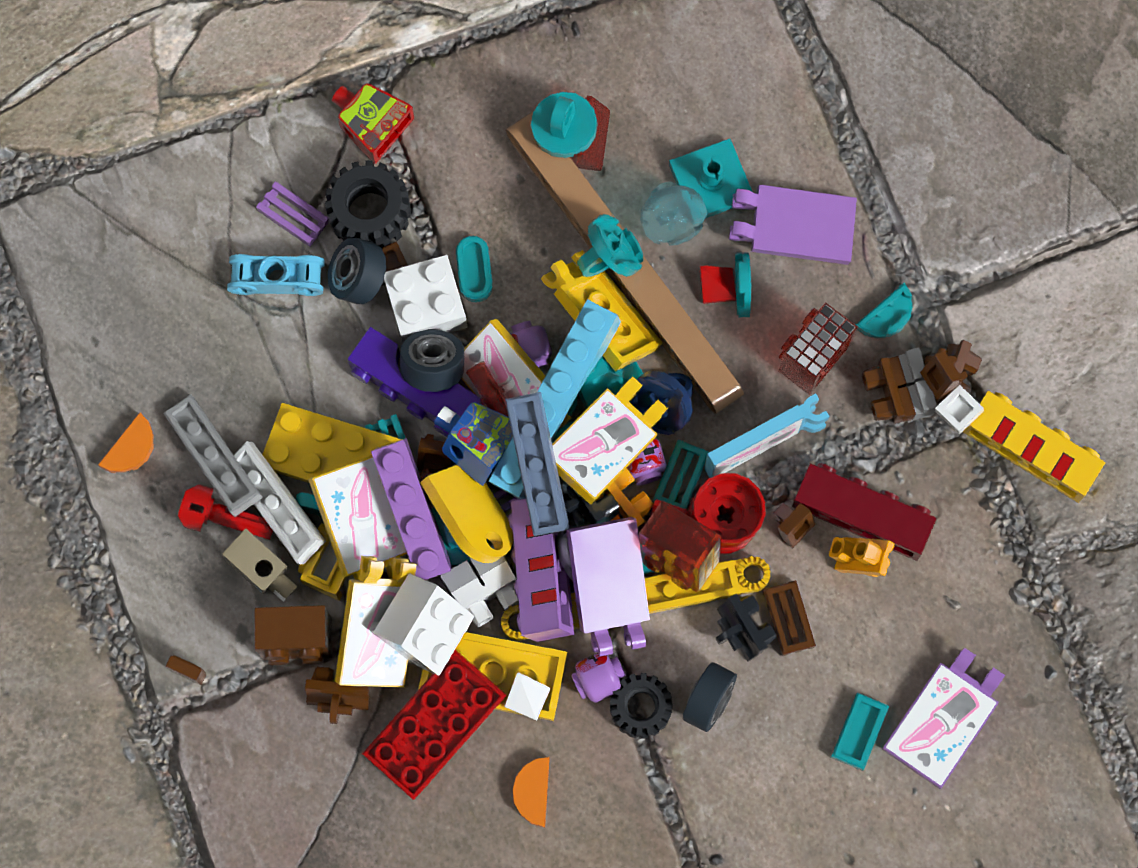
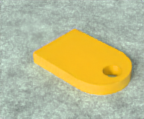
(470, 514)

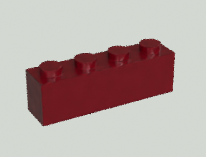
(865, 511)

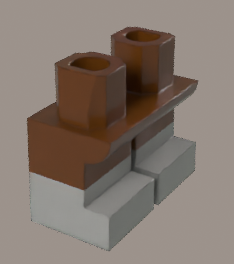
(904, 388)

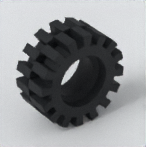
(641, 727)

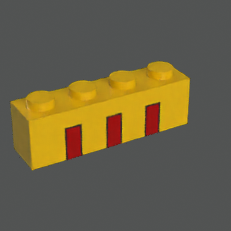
(1035, 447)

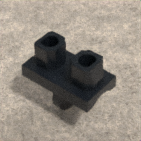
(598, 512)
(740, 629)

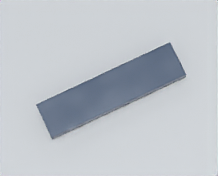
(537, 464)

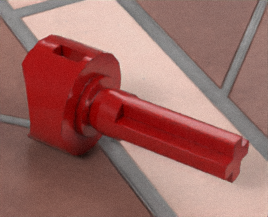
(218, 514)

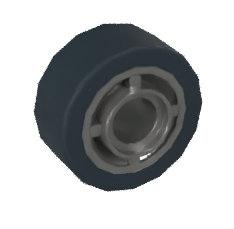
(356, 271)
(432, 360)
(709, 696)

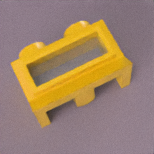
(322, 569)

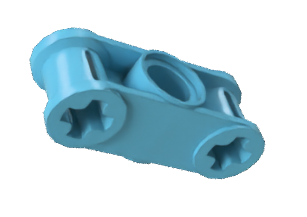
(300, 275)

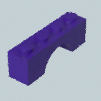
(377, 361)

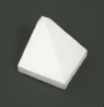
(527, 696)

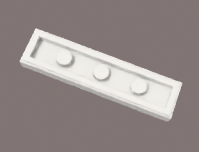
(279, 506)

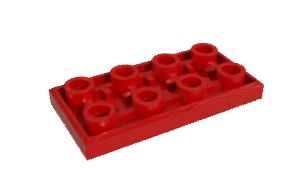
(434, 724)

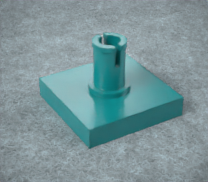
(712, 173)

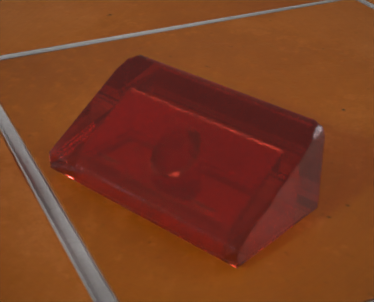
(593, 156)

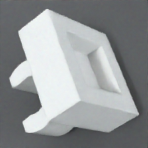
(959, 409)

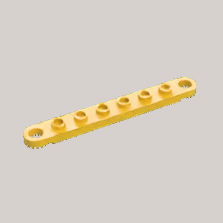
(665, 595)

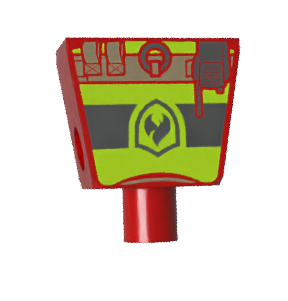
(372, 118)

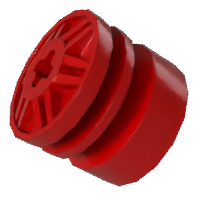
(736, 497)

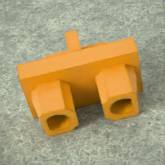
(636, 507)
(861, 555)

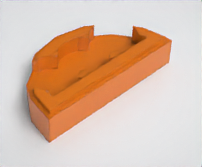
(131, 448)
(531, 791)

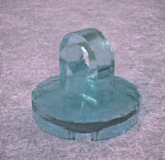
(673, 214)

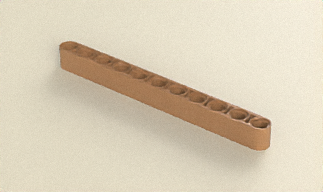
(644, 288)

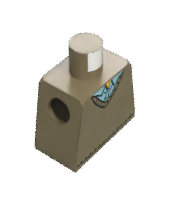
(248, 553)

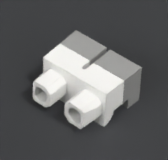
(469, 592)

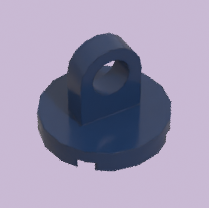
(673, 391)

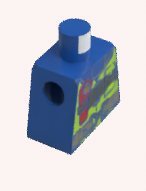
(475, 439)

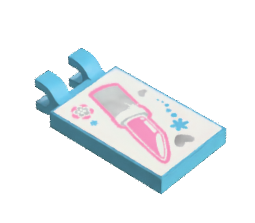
(765, 437)

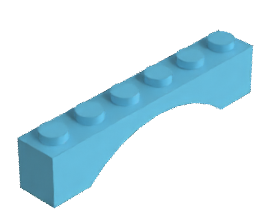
(566, 376)

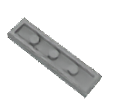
(212, 455)

